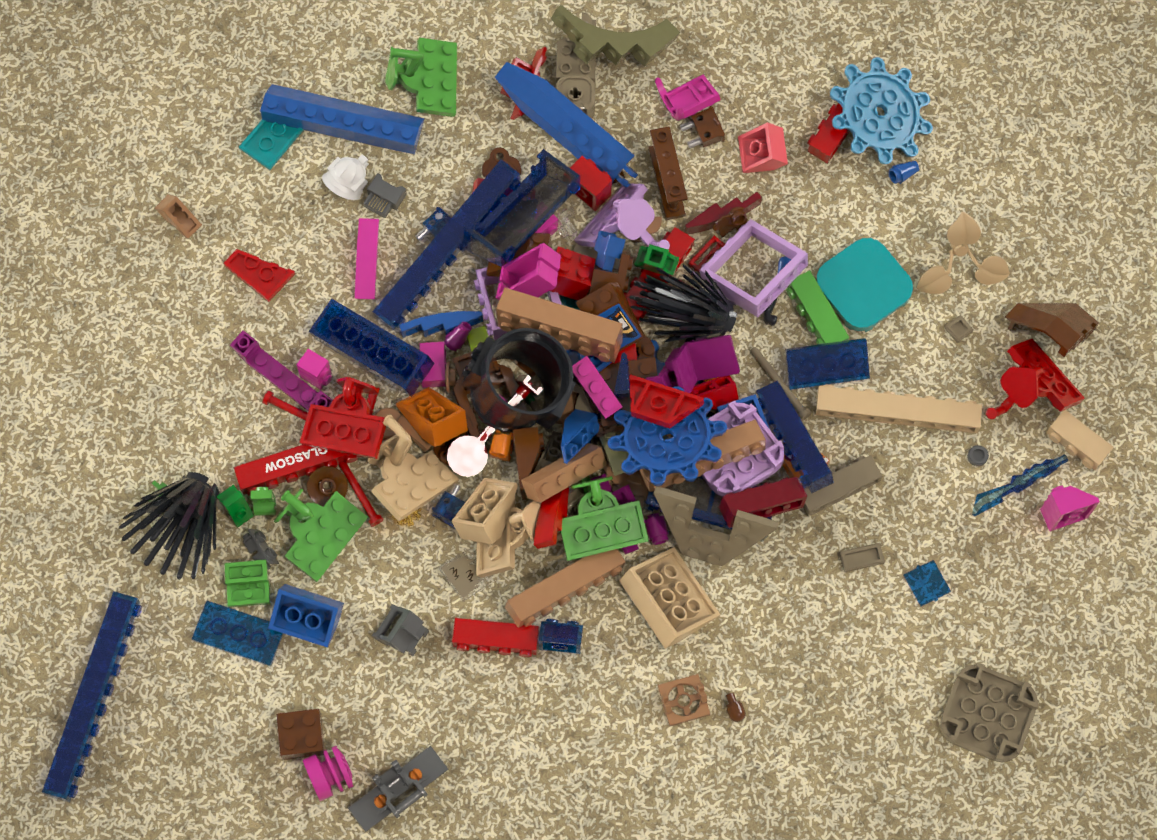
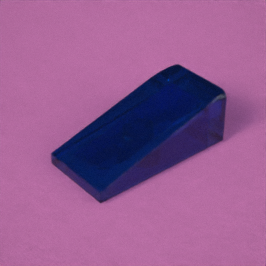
(622, 386)

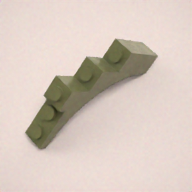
(616, 46)

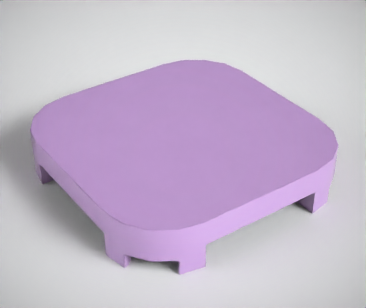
(751, 469)

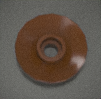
(326, 474)

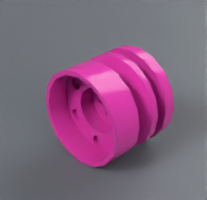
(328, 773)

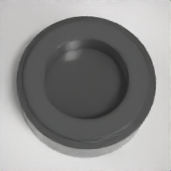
(978, 455)

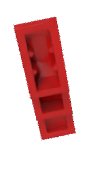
(550, 519)

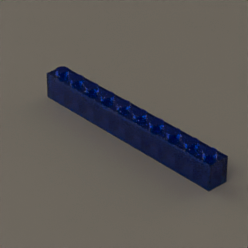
(445, 246)
(91, 697)

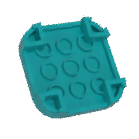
(864, 284)

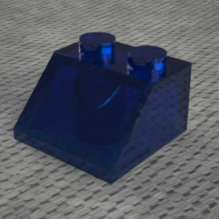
(560, 636)

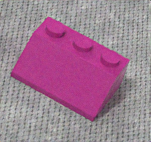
(1067, 506)

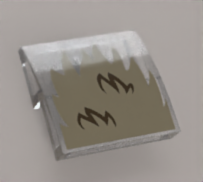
(462, 574)

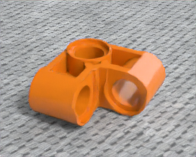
(501, 446)

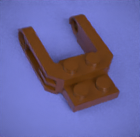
(499, 376)

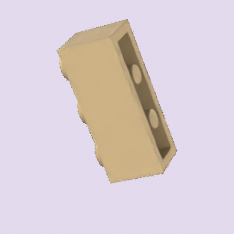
(1079, 440)

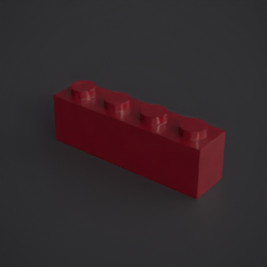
(764, 500)

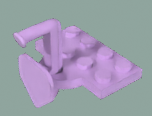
(623, 212)

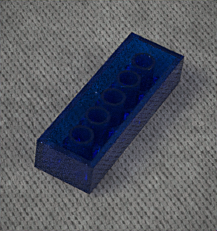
(371, 347)

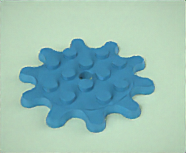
(897, 100)

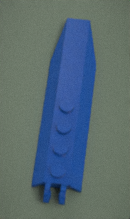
(565, 121)

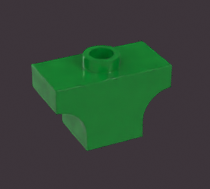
(656, 257)
(235, 505)

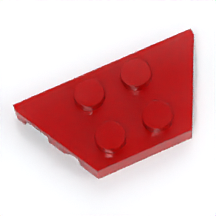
(660, 402)

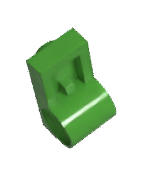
(263, 501)

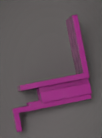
(697, 362)

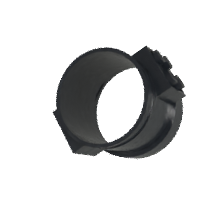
(538, 352)

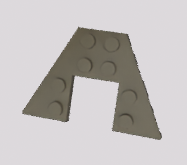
(705, 543)

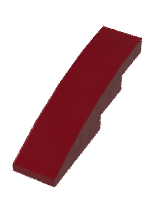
(707, 219)

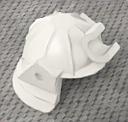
(347, 177)

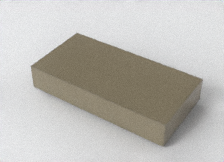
(861, 557)

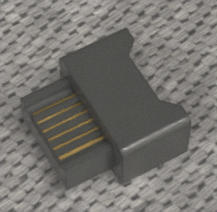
(383, 196)

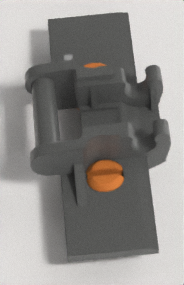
(393, 783)

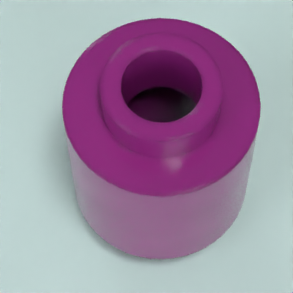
(657, 529)

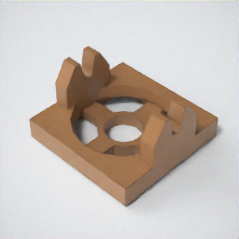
(693, 681)

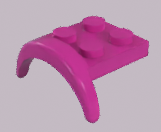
(688, 98)

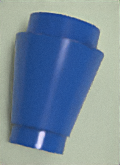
(901, 172)

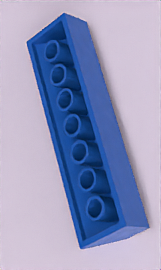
(341, 119)

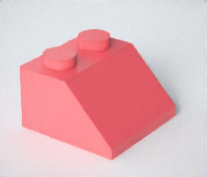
(763, 149)

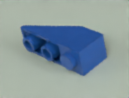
(577, 432)

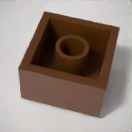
(300, 734)

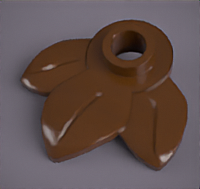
(489, 164)
(735, 219)

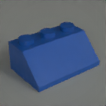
(305, 615)

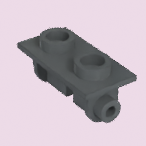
(255, 541)

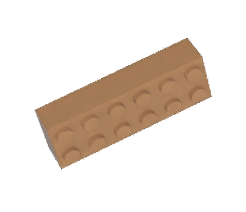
(569, 326)

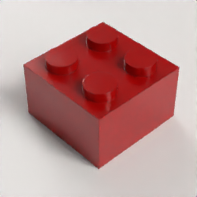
(595, 184)
(574, 274)

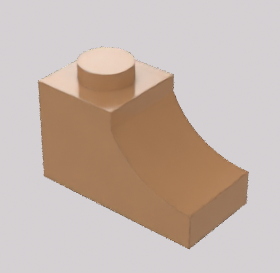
(178, 215)

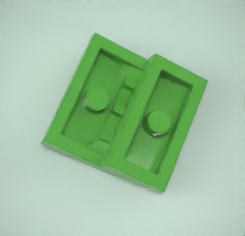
(247, 583)

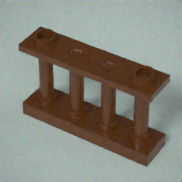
(667, 173)

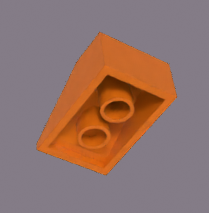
(433, 416)

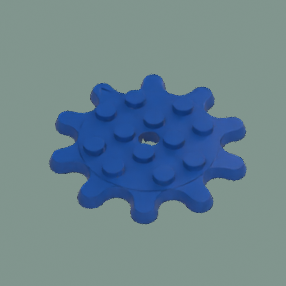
(675, 455)

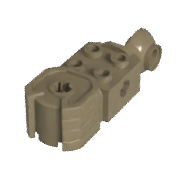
(574, 76)

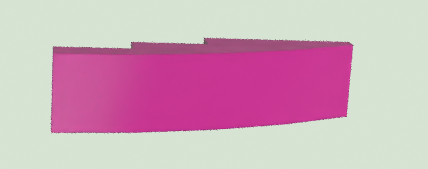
(366, 258)

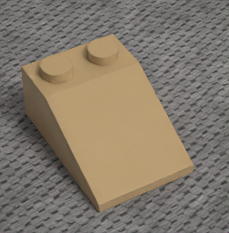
(485, 511)

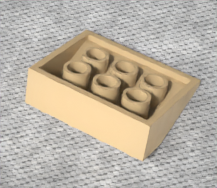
(669, 597)

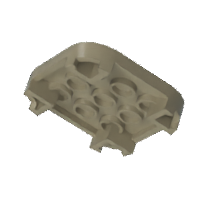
(989, 713)

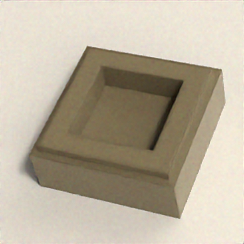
(959, 328)

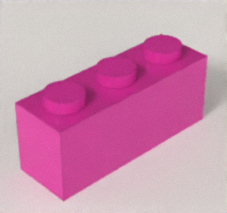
(596, 387)

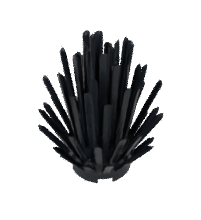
(694, 311)

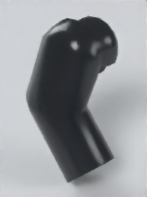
(768, 318)

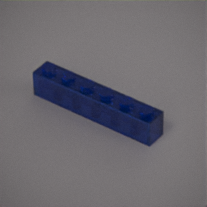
(795, 437)

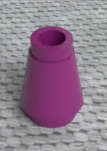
(458, 336)

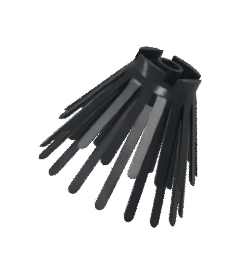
(189, 502)

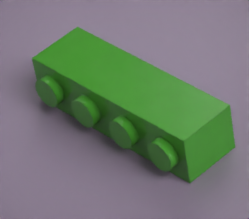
(816, 309)

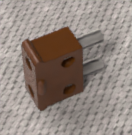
(708, 127)

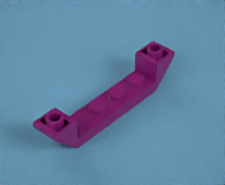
(276, 373)

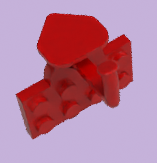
(1034, 378)
(347, 423)

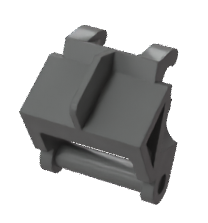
(405, 633)

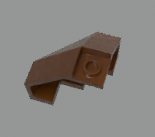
(1062, 322)

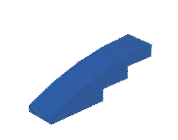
(438, 322)

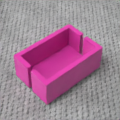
(531, 272)

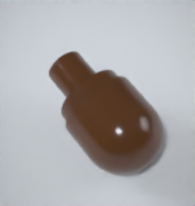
(735, 708)

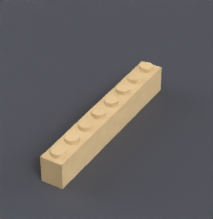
(898, 409)

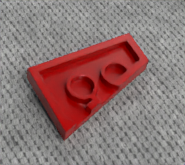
(258, 274)

